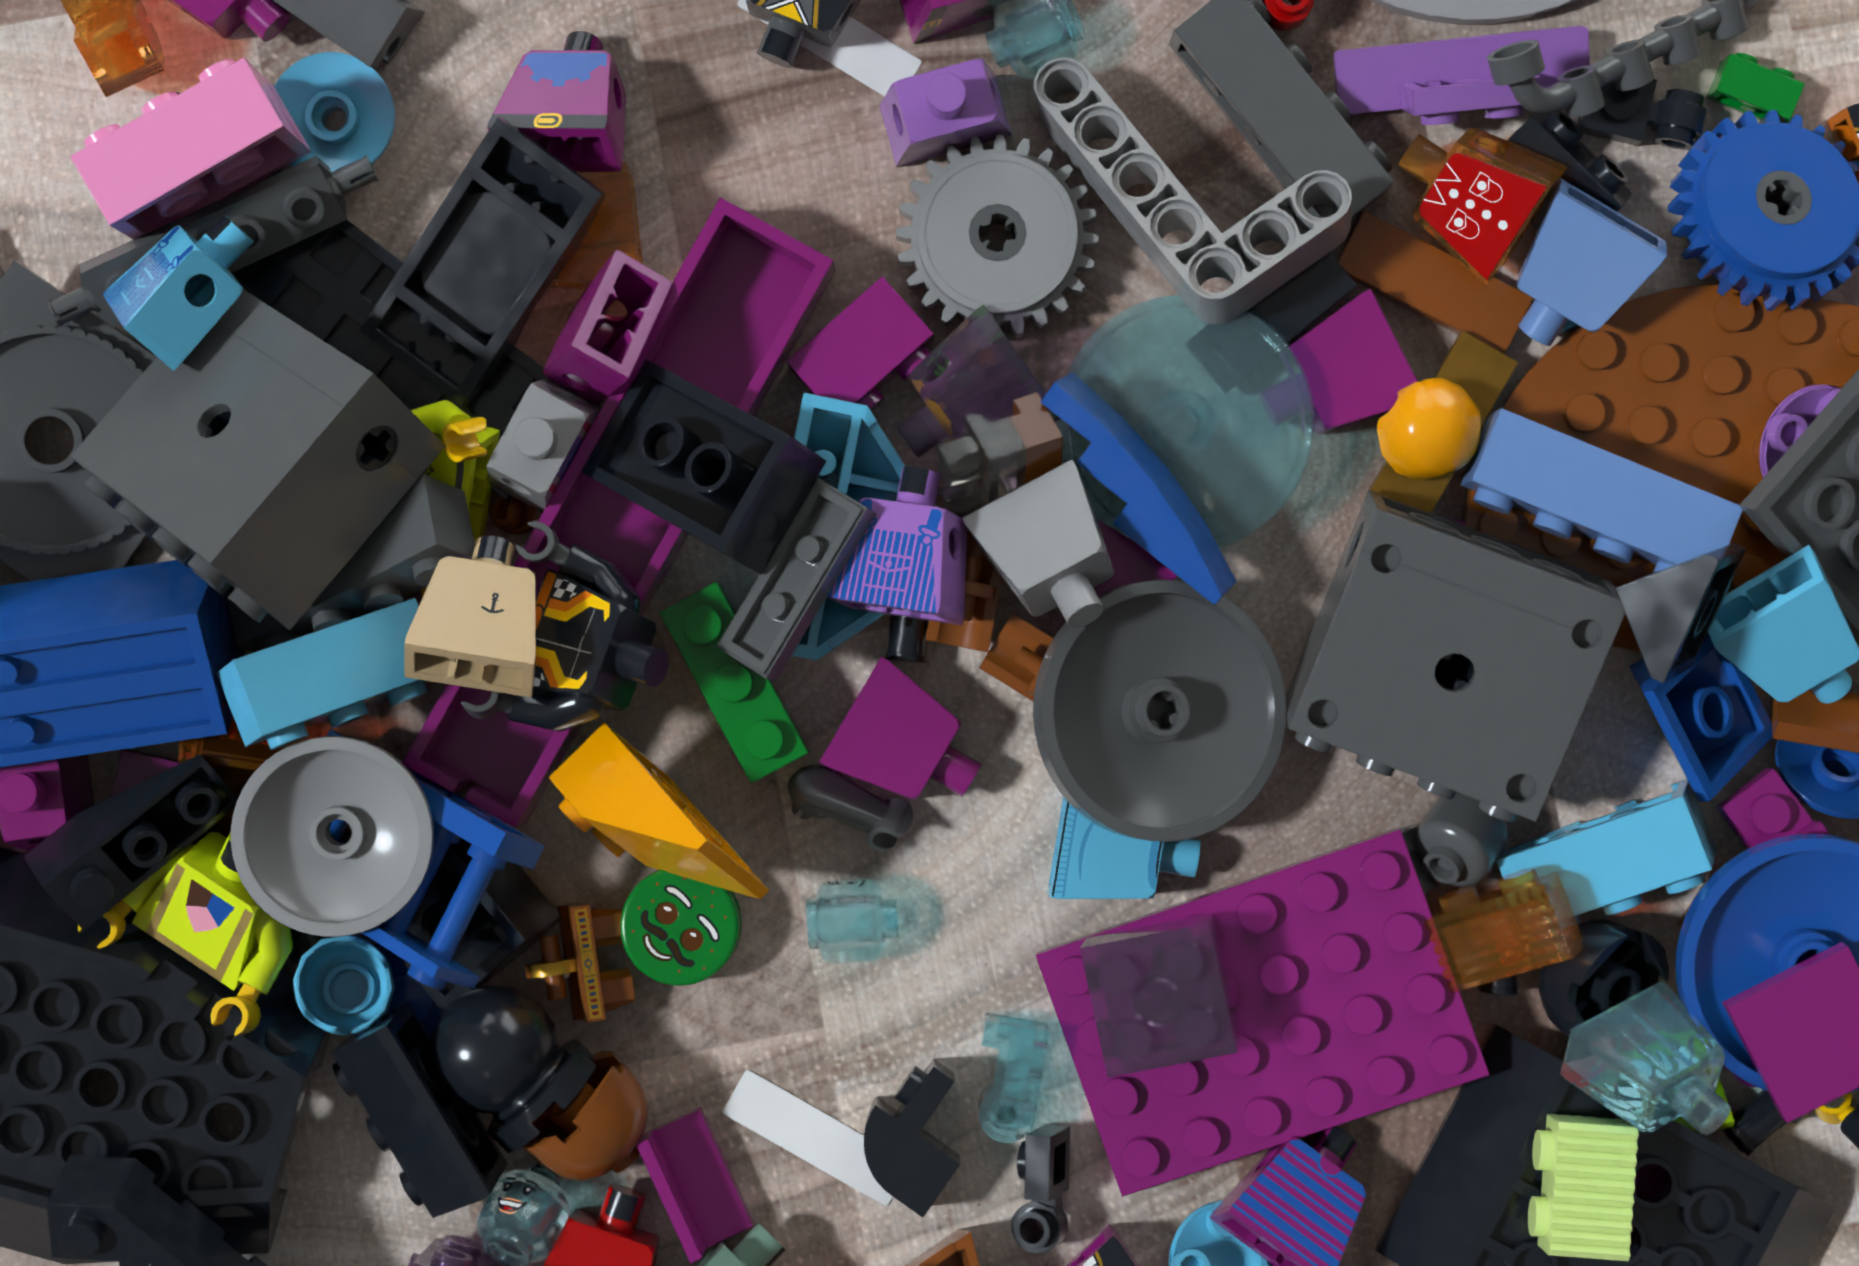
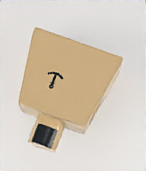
(476, 623)

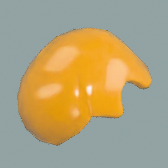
(1430, 429)

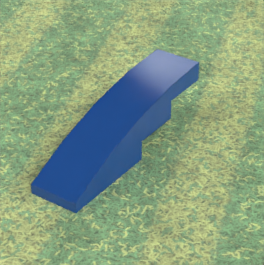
(1157, 507)

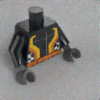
(587, 643)

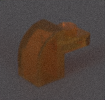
(116, 41)

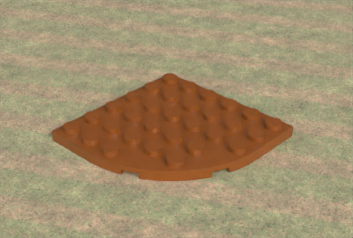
(1683, 391)

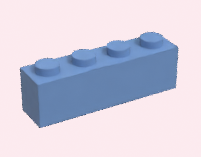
(1595, 494)

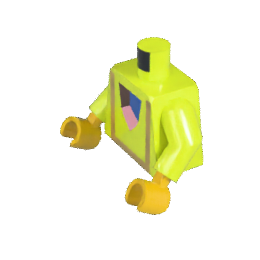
(213, 922)

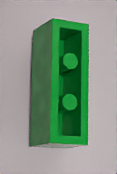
(740, 699)

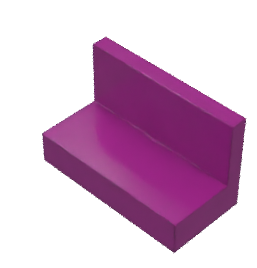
(694, 1182)

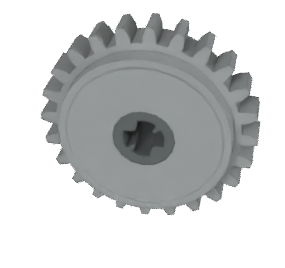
(1006, 191)

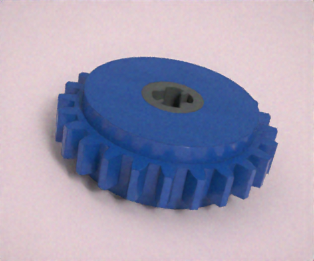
(1769, 210)

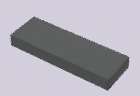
(796, 580)

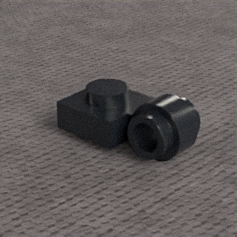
(1626, 114)
(1045, 1168)

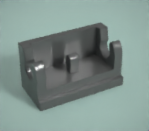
(361, 27)

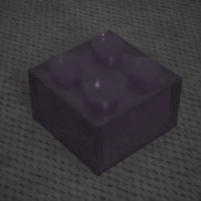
(1160, 995)

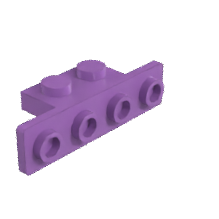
(1448, 74)

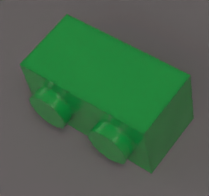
(1752, 87)

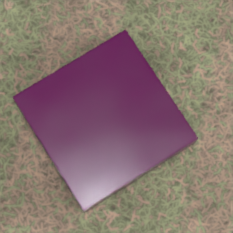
(1803, 1031)

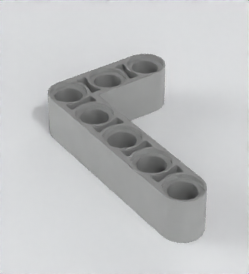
(1173, 208)

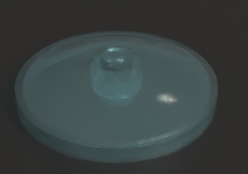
(1211, 402)

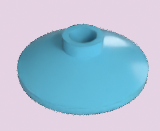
(343, 83)

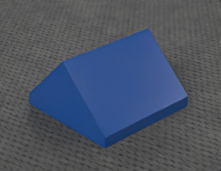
(1707, 719)

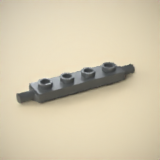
(270, 212)

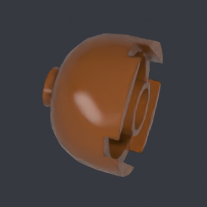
(596, 1128)

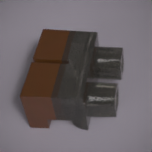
(997, 456)

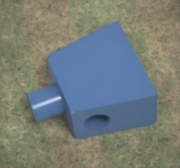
(1583, 264)

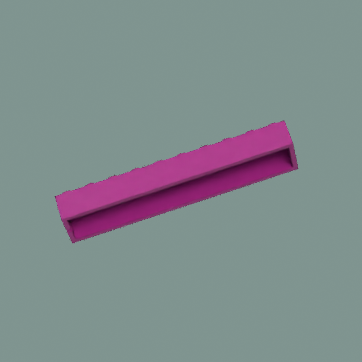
(720, 328)

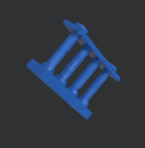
(491, 848)

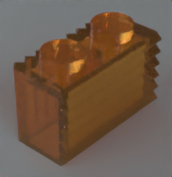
(1504, 930)

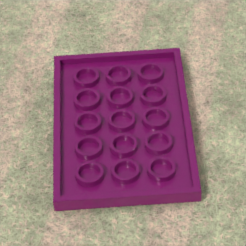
(1330, 1010)

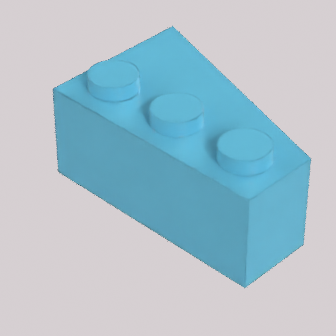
(321, 677)
(1623, 852)

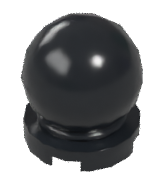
(503, 1058)

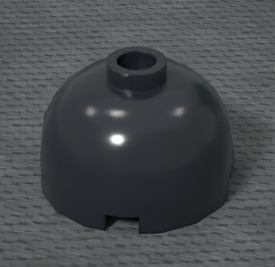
(1607, 970)

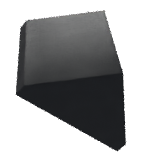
(1677, 608)

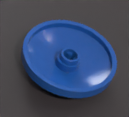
(1761, 919)

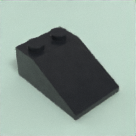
(704, 466)

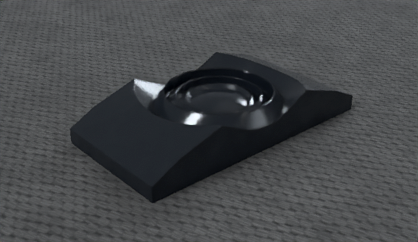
(484, 263)

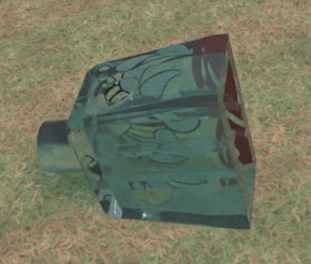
(1649, 1063)

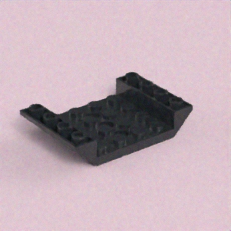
(1480, 1175)

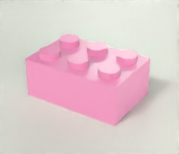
(190, 149)

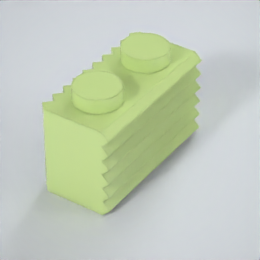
(1584, 1187)

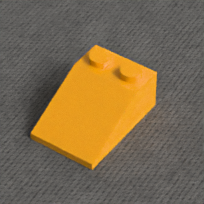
(646, 814)

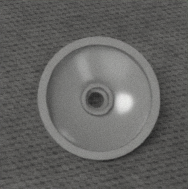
(286, 843)

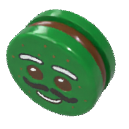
(680, 928)

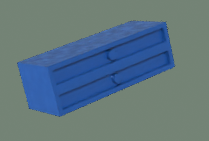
(111, 662)

